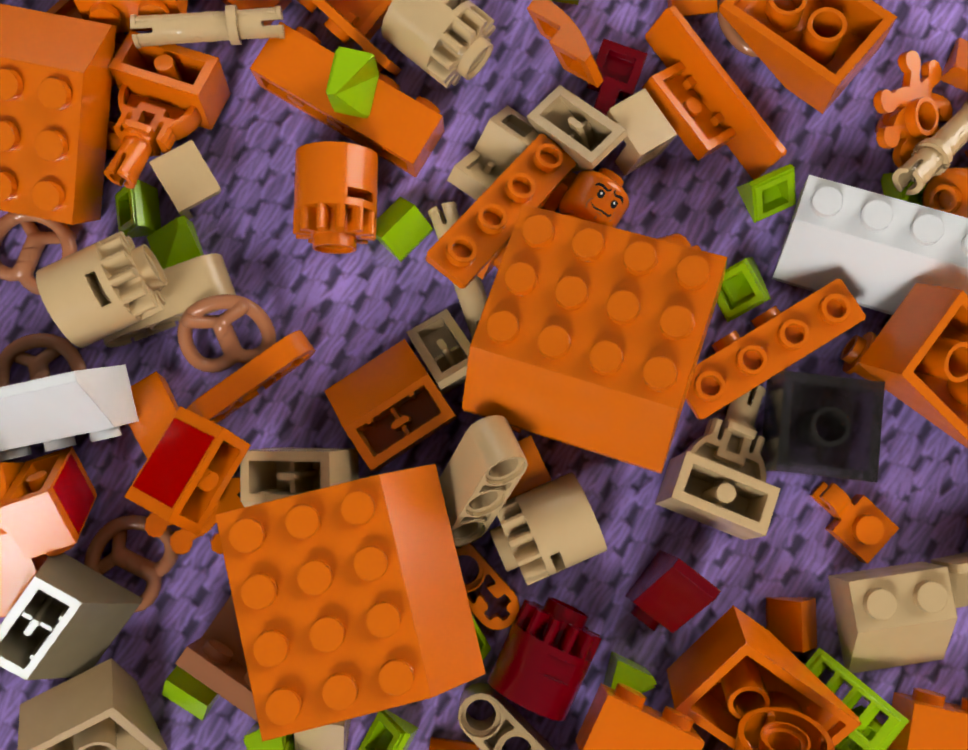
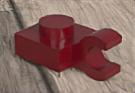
(620, 71)

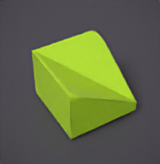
(352, 82)

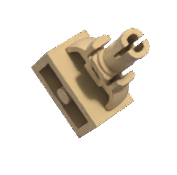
(724, 475)

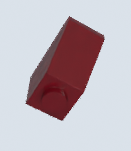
(670, 593)

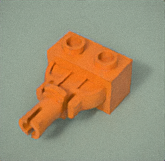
(161, 101)

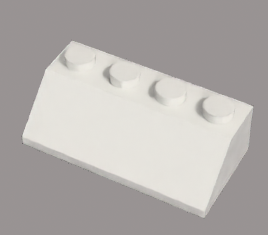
(871, 244)
(64, 406)

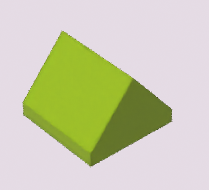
(769, 193)
(138, 210)
(402, 228)
(628, 673)
(189, 693)
(388, 733)

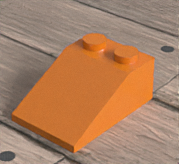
(811, 43)
(926, 356)
(747, 668)

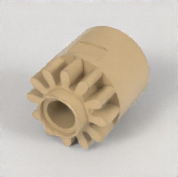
(441, 36)
(102, 289)
(548, 530)

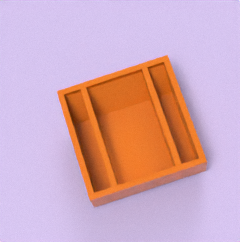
(53, 114)
(592, 335)
(349, 600)

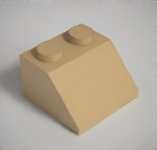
(893, 615)
(90, 713)

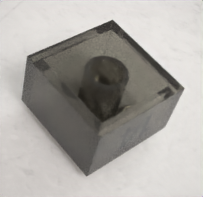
(823, 426)

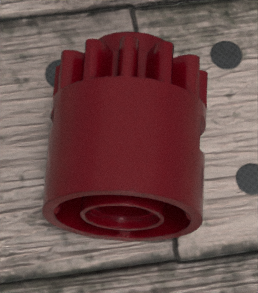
(545, 658)

